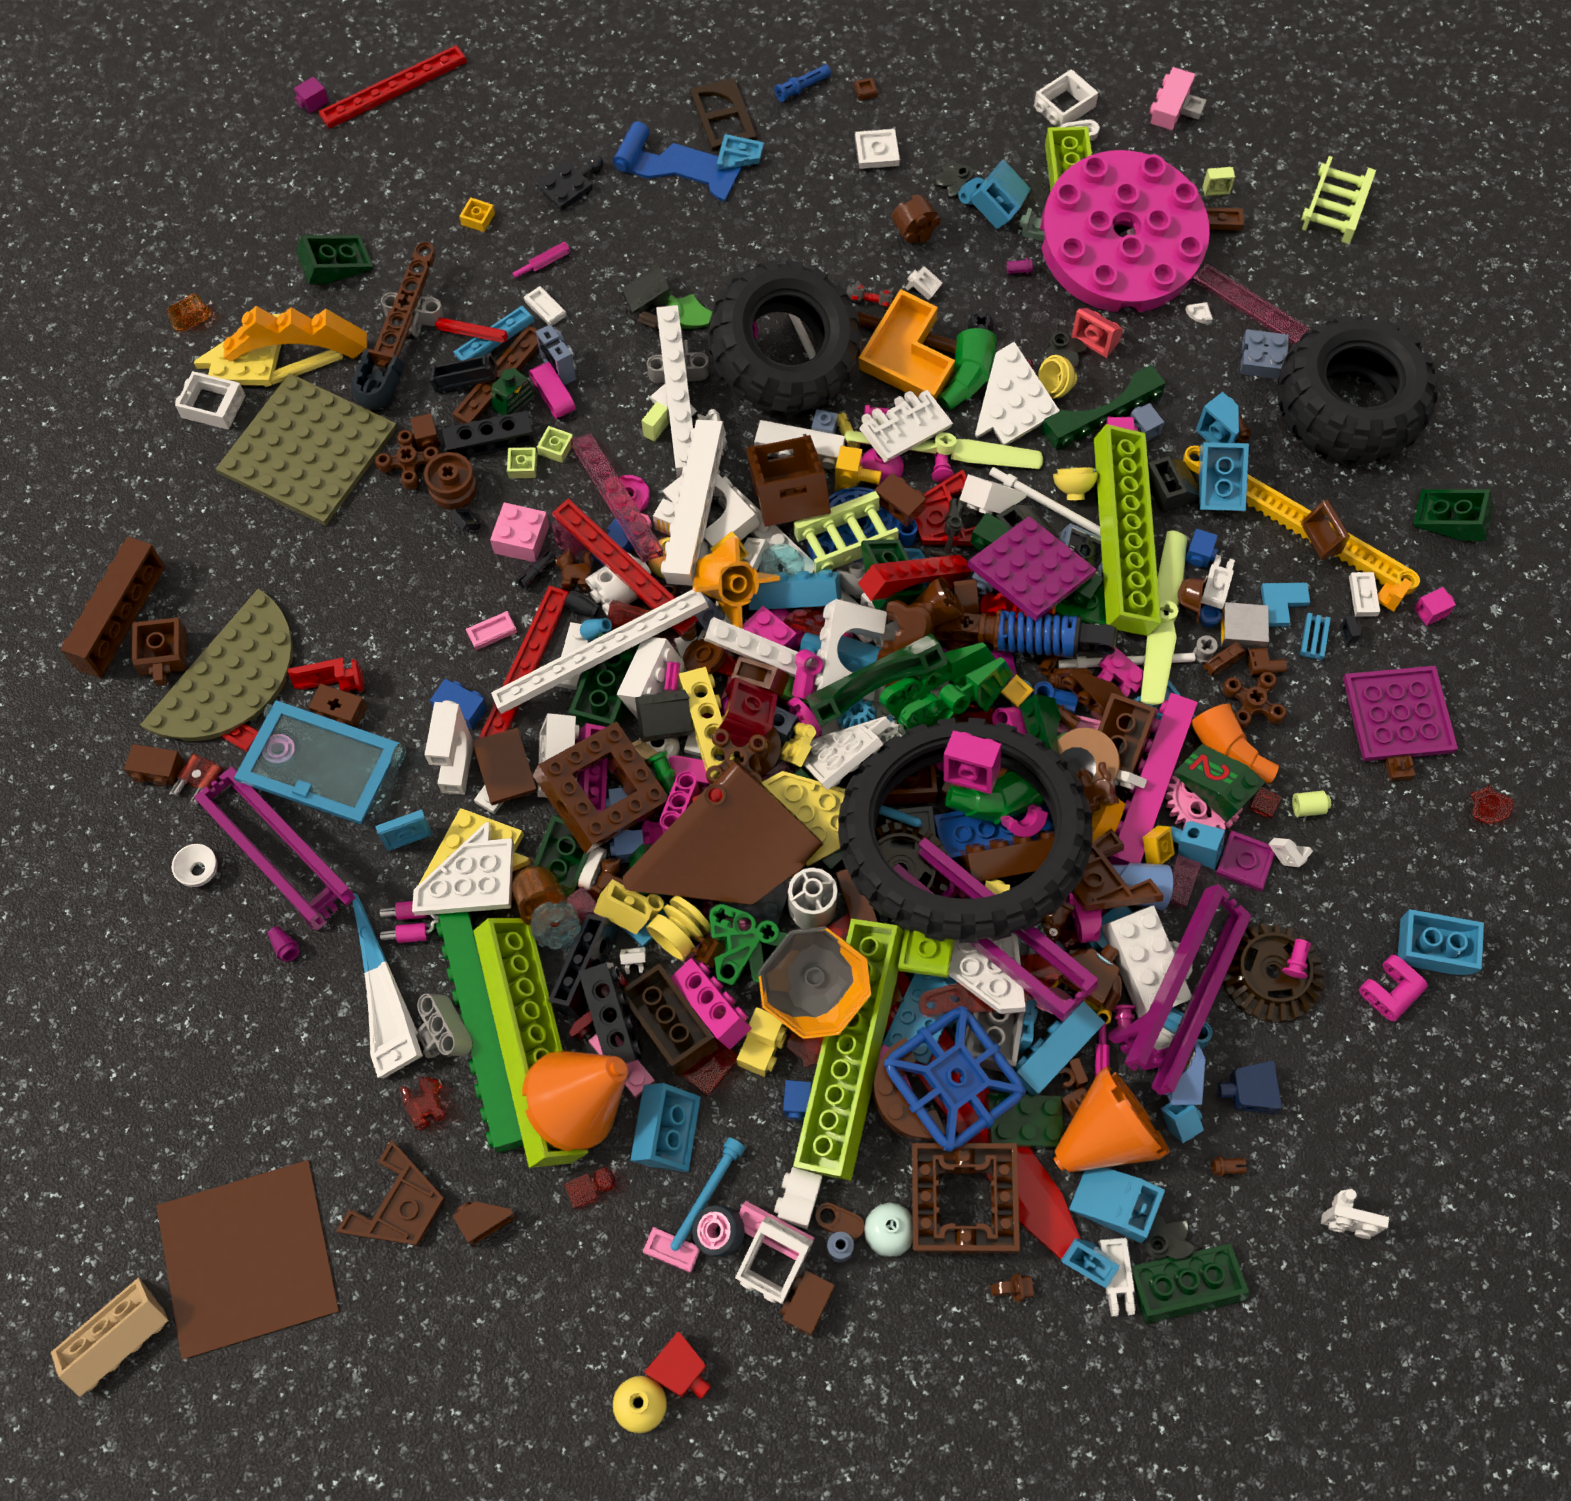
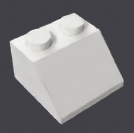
(989, 496)

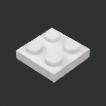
(877, 148)

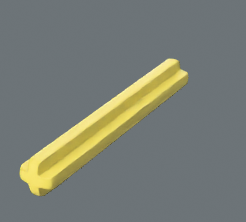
(305, 365)

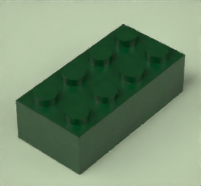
(597, 696)

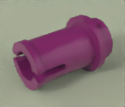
(1019, 266)

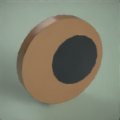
(1086, 749)

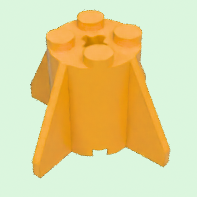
(729, 579)

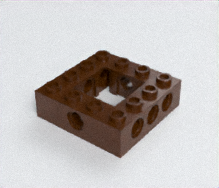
(590, 828)
(971, 1158)

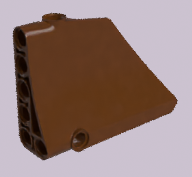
(727, 847)

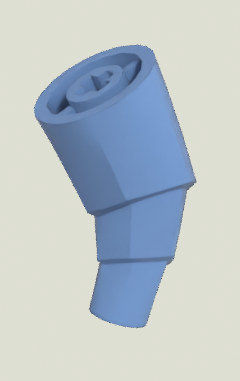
(1159, 873)

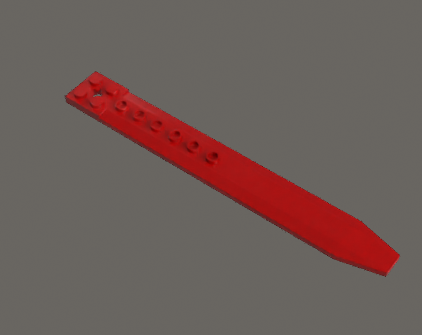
(1039, 1199)

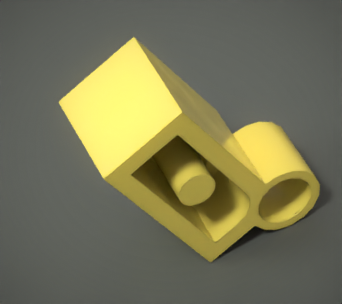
(627, 907)

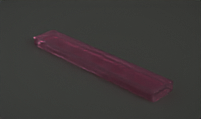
(1250, 303)

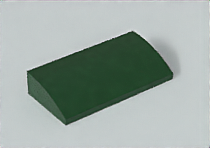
(1189, 1285)

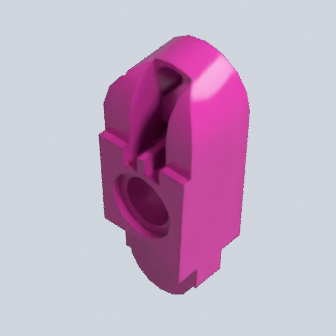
(1086, 922)

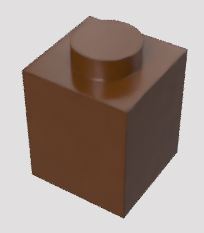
(424, 431)

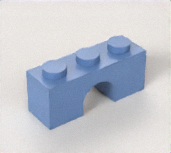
(627, 841)

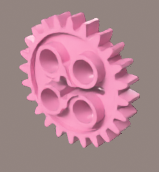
(1184, 801)

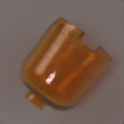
(533, 888)

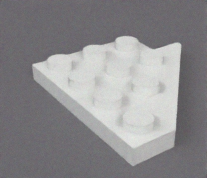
(1013, 398)
(843, 751)
(470, 878)
(985, 978)

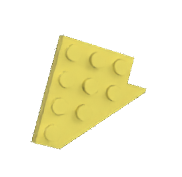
(248, 369)
(812, 806)
(465, 826)

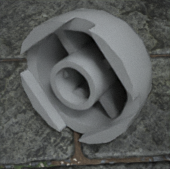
(849, 577)

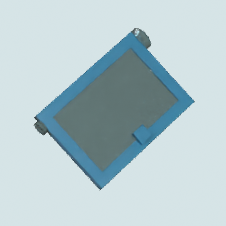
(318, 761)

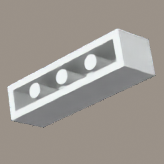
(826, 444)

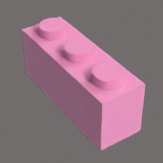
(1171, 98)

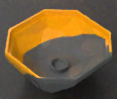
(814, 982)

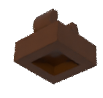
(1400, 768)
(707, 951)
(1076, 1074)
(1073, 1100)

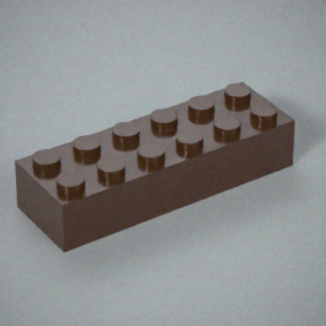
(113, 607)

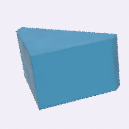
(1090, 1262)

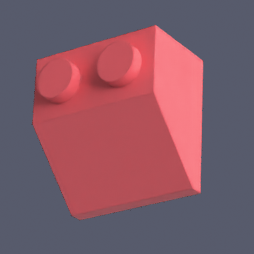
(1096, 331)

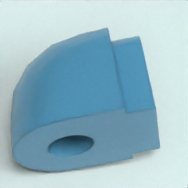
(969, 189)

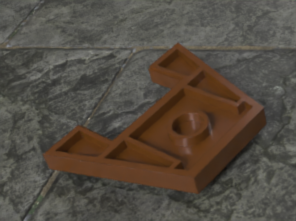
(1103, 886)
(406, 1208)

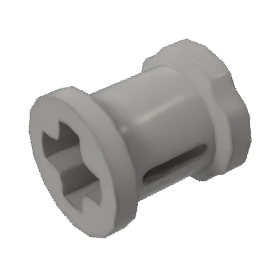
(1204, 649)

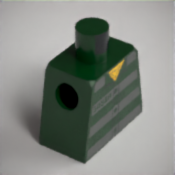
(511, 392)

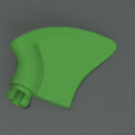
(691, 312)

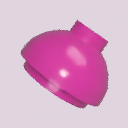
(872, 461)

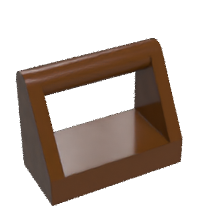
(1321, 532)

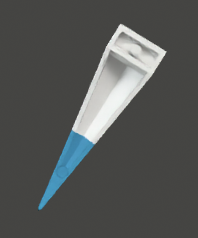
(390, 1024)

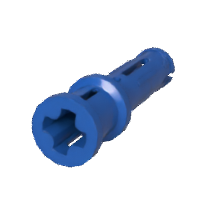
(795, 85)

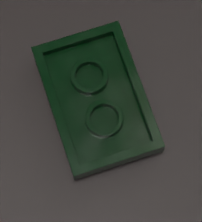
(1031, 1123)

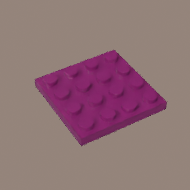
(1032, 568)
(1399, 713)

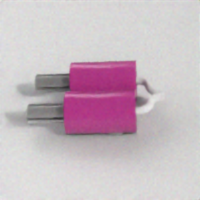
(407, 932)

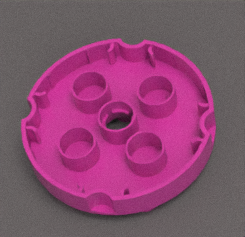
(1130, 269)

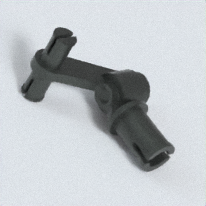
(952, 528)

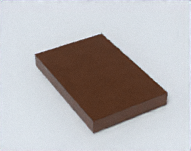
(504, 766)

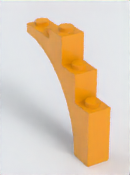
(293, 327)

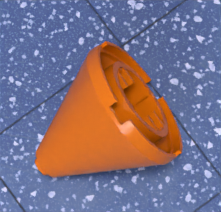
(574, 1097)
(1109, 1129)

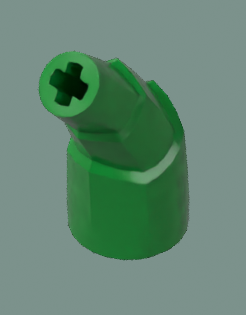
(972, 366)
(1008, 798)

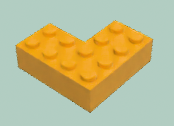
(898, 351)

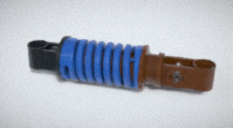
(1022, 634)

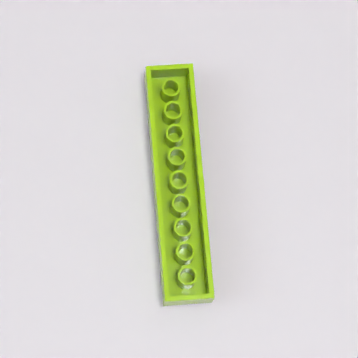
(1126, 531)
(521, 1018)
(850, 1061)

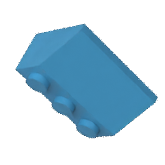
(665, 1127)

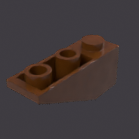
(1089, 690)

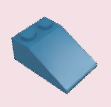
(1223, 476)

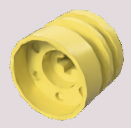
(675, 932)

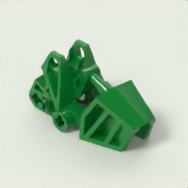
(974, 678)
(741, 945)

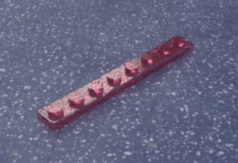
(617, 498)

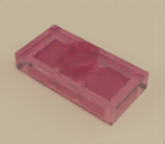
(1184, 877)

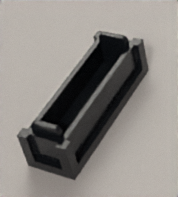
(463, 373)

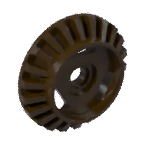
(916, 865)
(1251, 988)

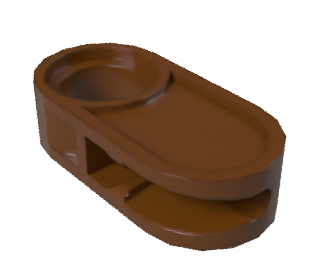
(1224, 659)
(844, 1221)

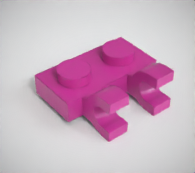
(1122, 670)

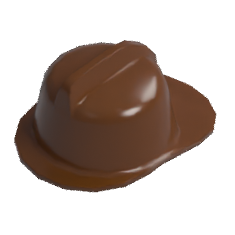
(1191, 593)

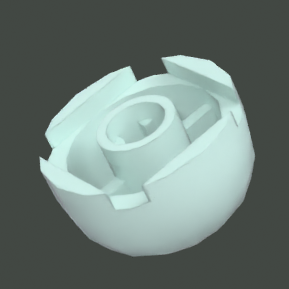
(886, 1241)

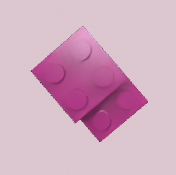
(773, 627)

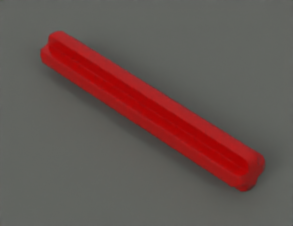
(471, 329)

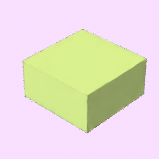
(1218, 181)
(655, 421)
(555, 444)
(522, 462)

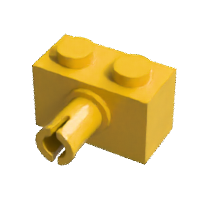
(849, 469)

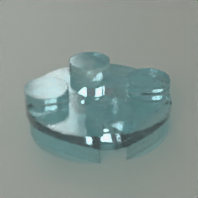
(781, 553)
(555, 936)

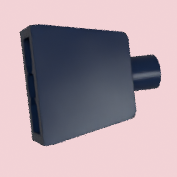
(1253, 1089)

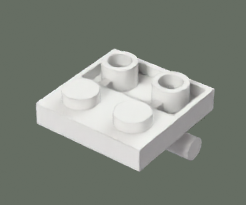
(1344, 1217)

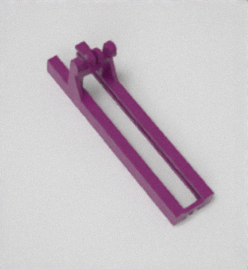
(965, 884)
(308, 910)
(1143, 1033)

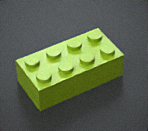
(1065, 148)

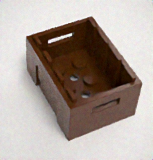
(789, 485)

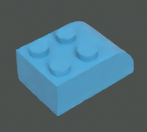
(1441, 943)

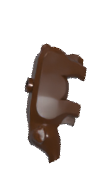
(914, 623)

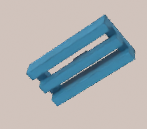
(1317, 620)

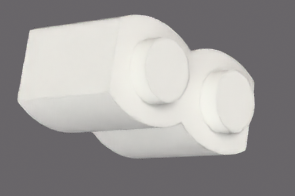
(799, 1197)

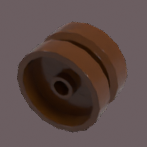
(450, 480)

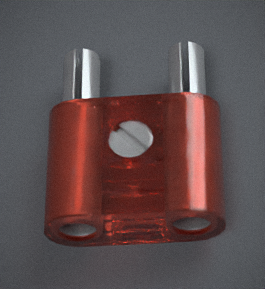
(197, 773)

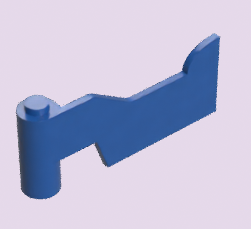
(673, 161)

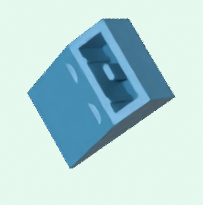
(1000, 195)
(1117, 1202)

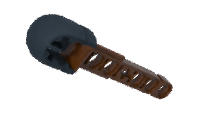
(373, 389)

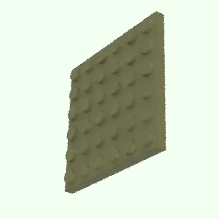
(307, 449)

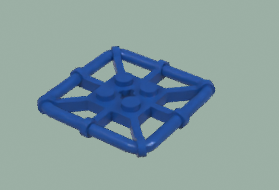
(951, 1093)

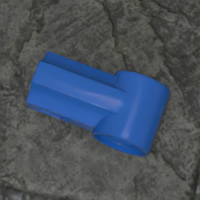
(1062, 697)

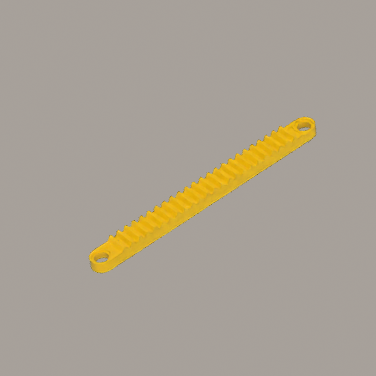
(1291, 514)

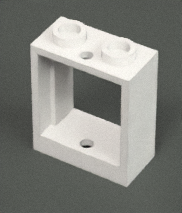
(1076, 87)
(228, 408)
(785, 1236)

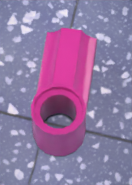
(805, 674)

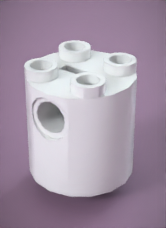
(609, 587)
(812, 898)

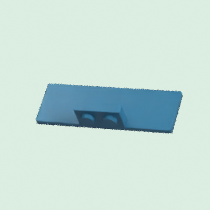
(910, 1019)

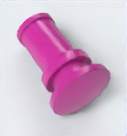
(942, 469)
(1297, 963)
(1124, 1015)

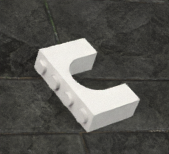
(736, 518)
(839, 619)
(449, 747)

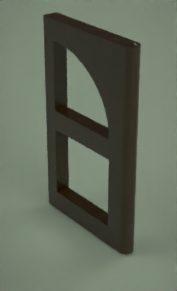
(727, 90)

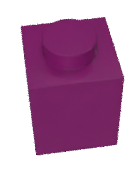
(311, 95)

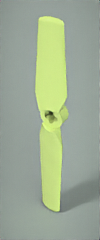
(971, 450)
(1163, 638)

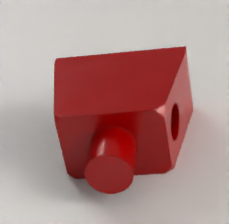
(679, 1369)

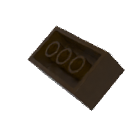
(669, 1020)

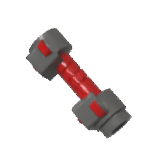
(859, 293)

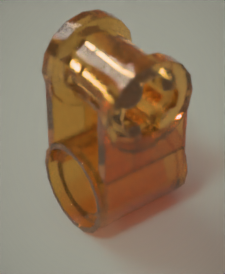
(186, 313)

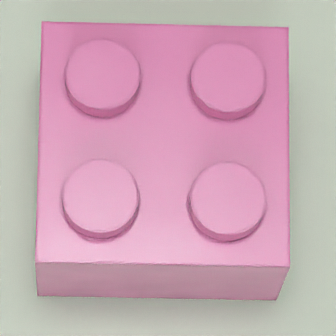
(519, 532)

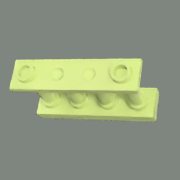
(1352, 212)
(842, 514)

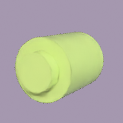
(1311, 803)

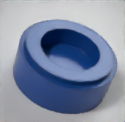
(1210, 616)

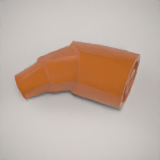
(1222, 732)

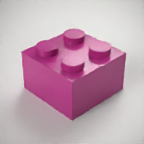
(972, 762)

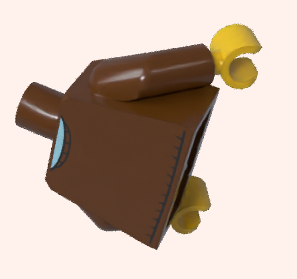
(1109, 981)

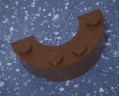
(893, 1106)

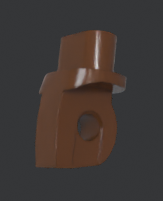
(1018, 1287)

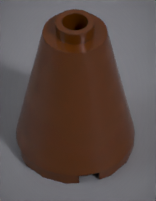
(945, 604)

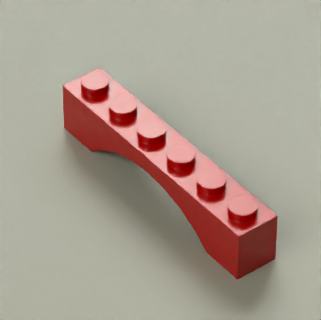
(889, 578)

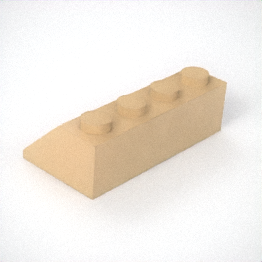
(108, 1338)

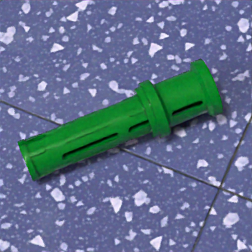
(663, 771)

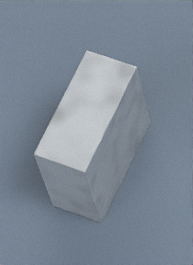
(1245, 625)

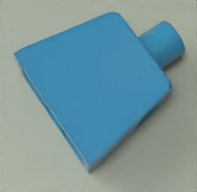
(1199, 843)

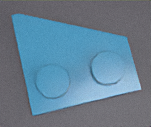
(739, 152)
(1028, 1026)

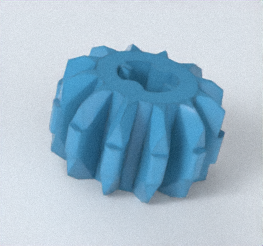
(857, 714)

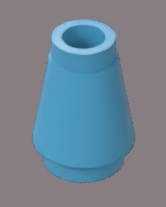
(592, 627)

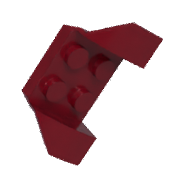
(748, 711)

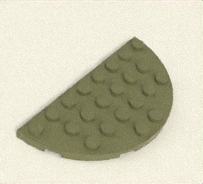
(230, 678)

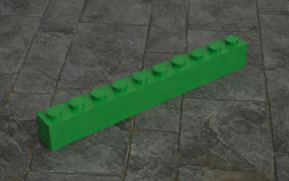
(479, 1021)

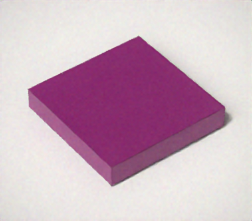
(1245, 861)

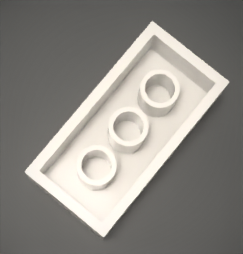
(1142, 956)

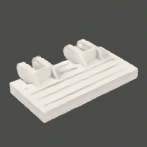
(907, 426)

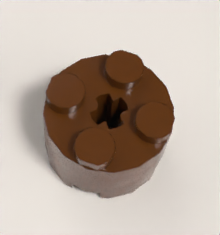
(915, 219)

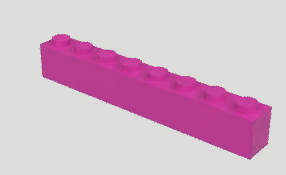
(1157, 769)

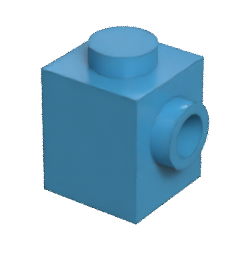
(1183, 1121)

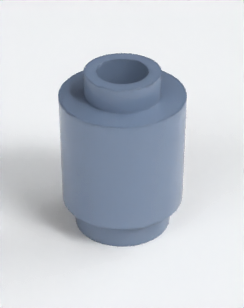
(836, 1254)

